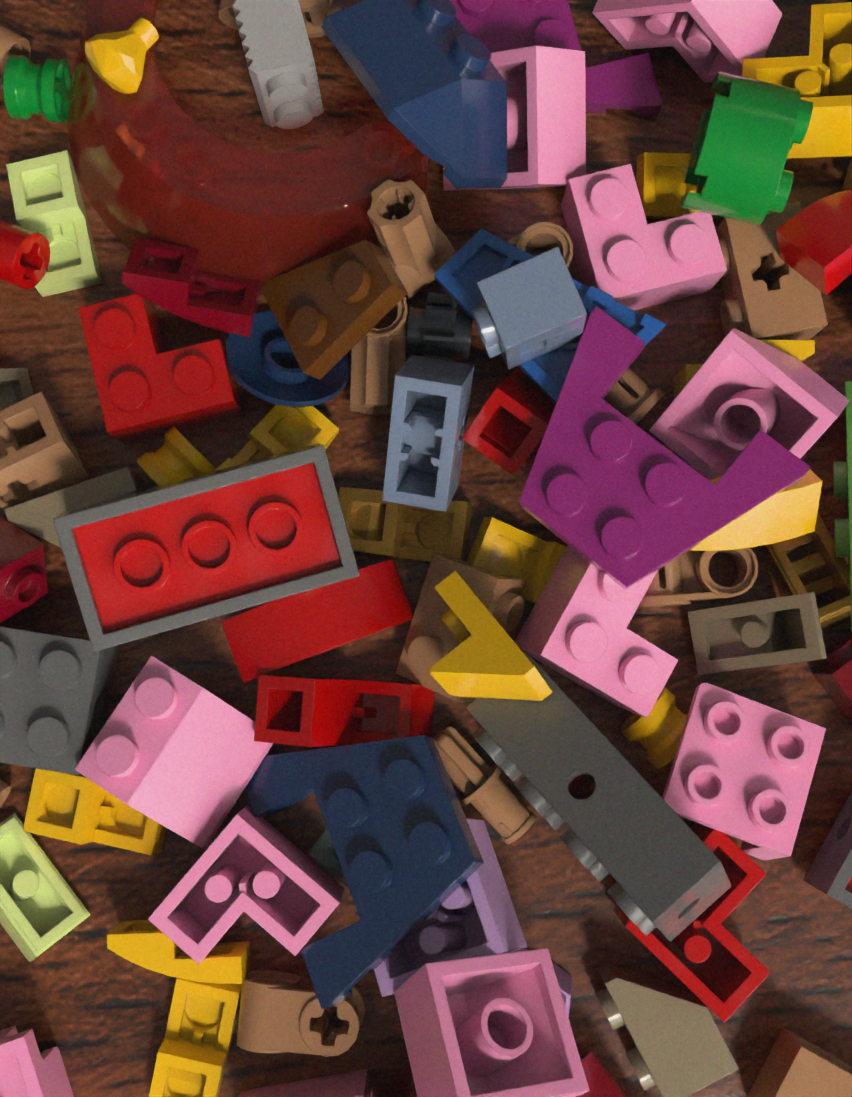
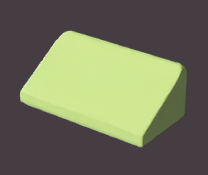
(34, 897)

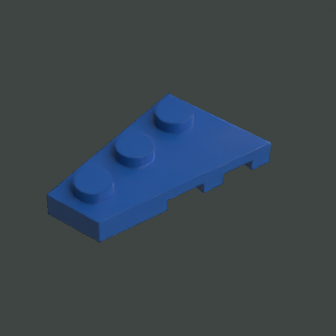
(488, 255)

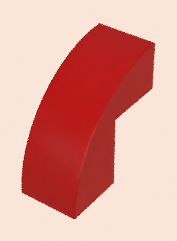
(820, 241)
(511, 422)
(317, 621)
(339, 710)

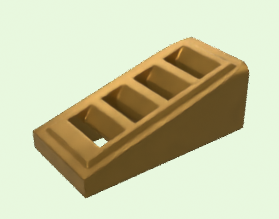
(836, 570)

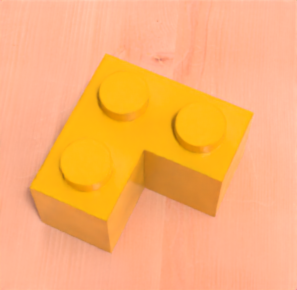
(821, 79)

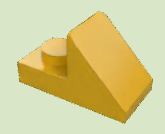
(487, 658)

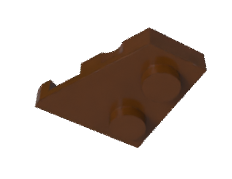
(333, 303)

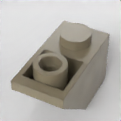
(671, 1029)

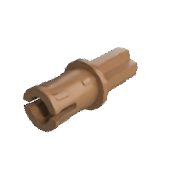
(482, 786)

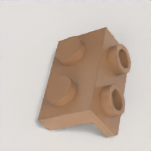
(430, 637)

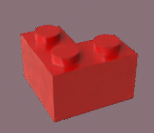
(144, 385)
(705, 952)

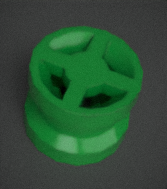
(36, 88)

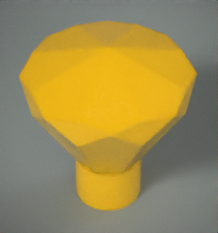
(121, 55)

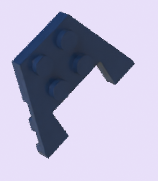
(394, 837)

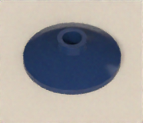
(271, 372)

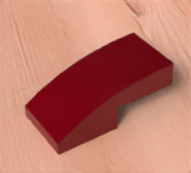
(172, 280)

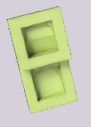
(51, 204)

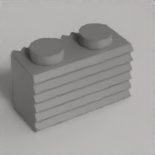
(279, 61)

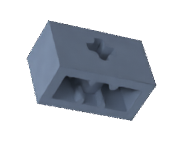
(529, 309)
(427, 432)

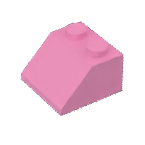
(542, 116)
(736, 395)
(175, 753)
(490, 1029)

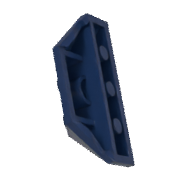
(428, 82)

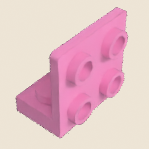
(744, 770)

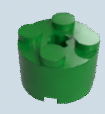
(744, 149)

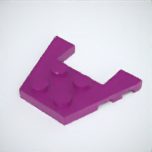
(549, 23)
(620, 490)

